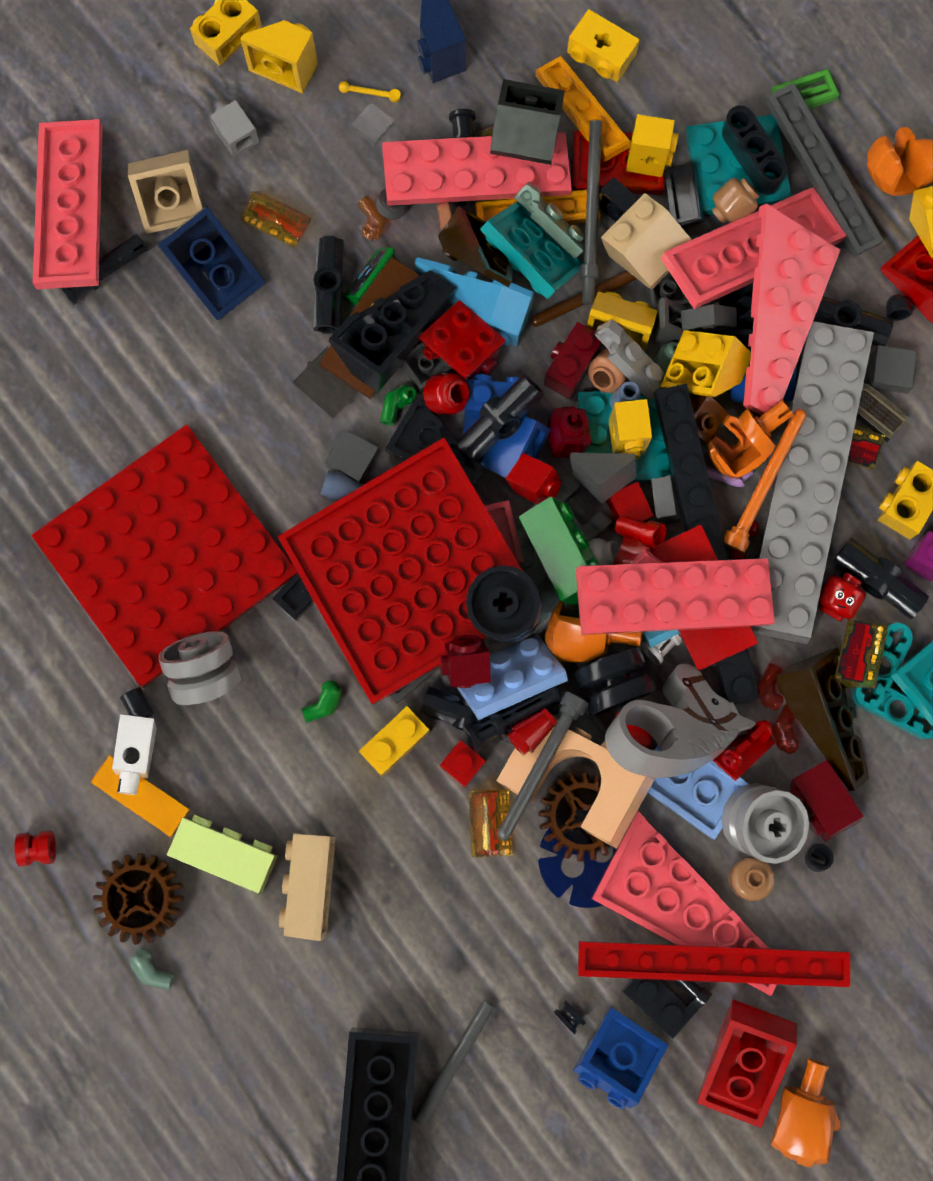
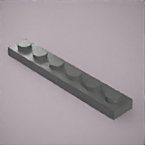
(823, 168)

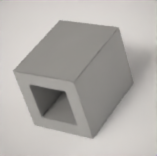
(234, 128)

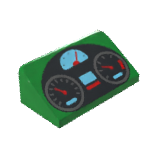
(368, 274)

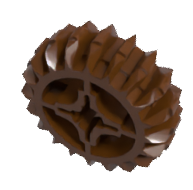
(559, 831)
(150, 906)

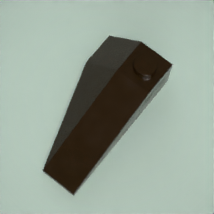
(466, 242)
(825, 715)

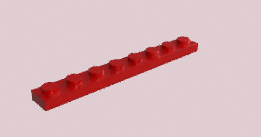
(713, 964)

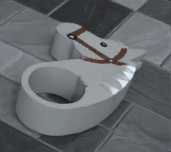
(688, 733)

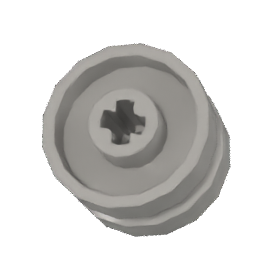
(200, 668)
(765, 823)

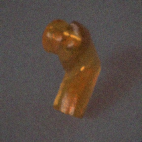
(375, 221)

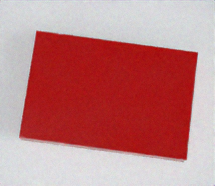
(614, 167)

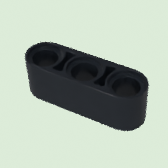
(754, 136)

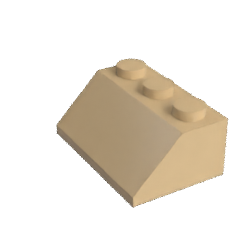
(308, 886)

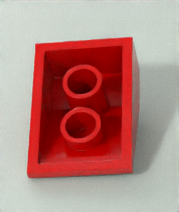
(913, 275)
(748, 1063)

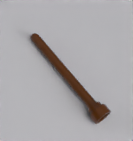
(576, 301)

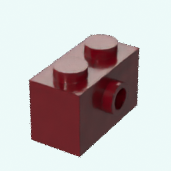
(572, 360)
(826, 801)

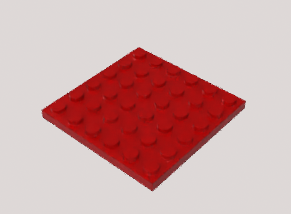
(164, 553)
(398, 567)

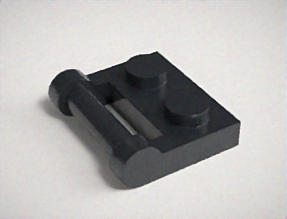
(665, 1006)

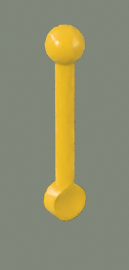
(394, 94)

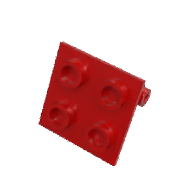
(461, 339)

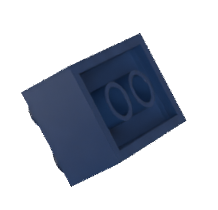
(440, 41)
(210, 263)

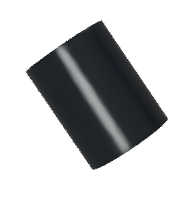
(136, 703)

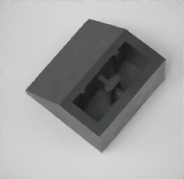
(527, 121)

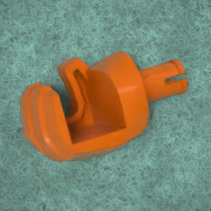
(903, 166)
(753, 444)
(568, 645)
(806, 1119)

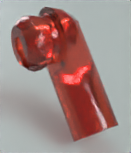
(767, 689)
(783, 732)

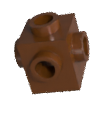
(707, 415)

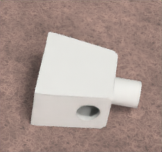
(134, 737)

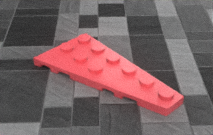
(785, 299)
(668, 897)

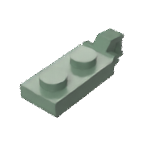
(551, 220)

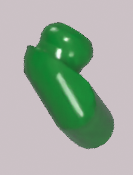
(395, 401)
(326, 704)

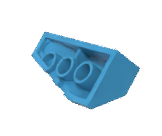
(499, 306)

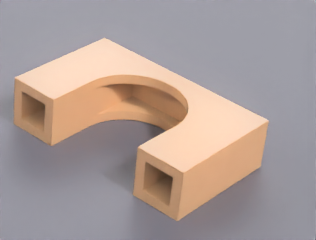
(619, 791)

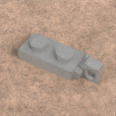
(630, 358)

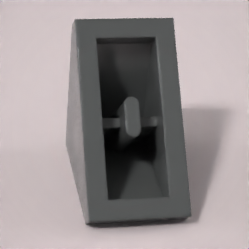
(668, 321)
(603, 472)

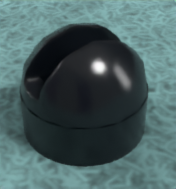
(898, 307)
(819, 852)

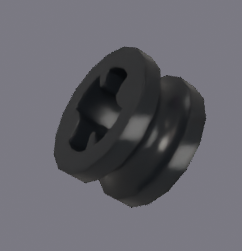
(569, 1017)

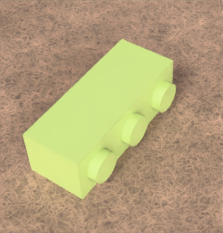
(223, 853)

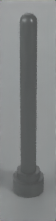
(571, 709)

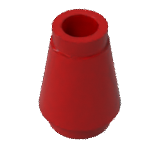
(531, 731)

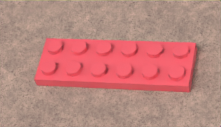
(466, 171)
(68, 204)
(727, 256)
(674, 596)

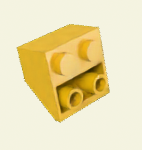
(707, 363)

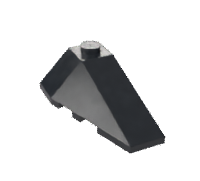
(383, 335)

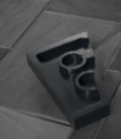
(420, 430)

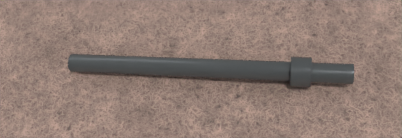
(589, 270)

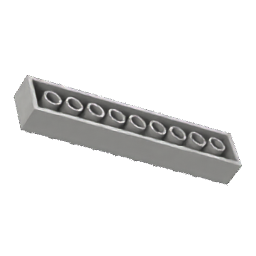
(813, 476)

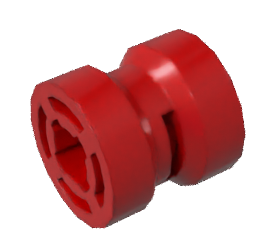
(35, 848)

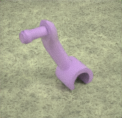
(715, 474)

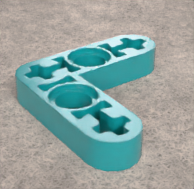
(886, 695)

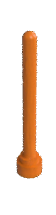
(738, 536)

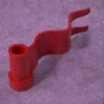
(636, 537)

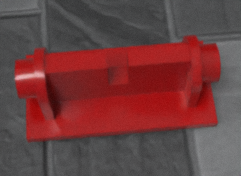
(746, 751)

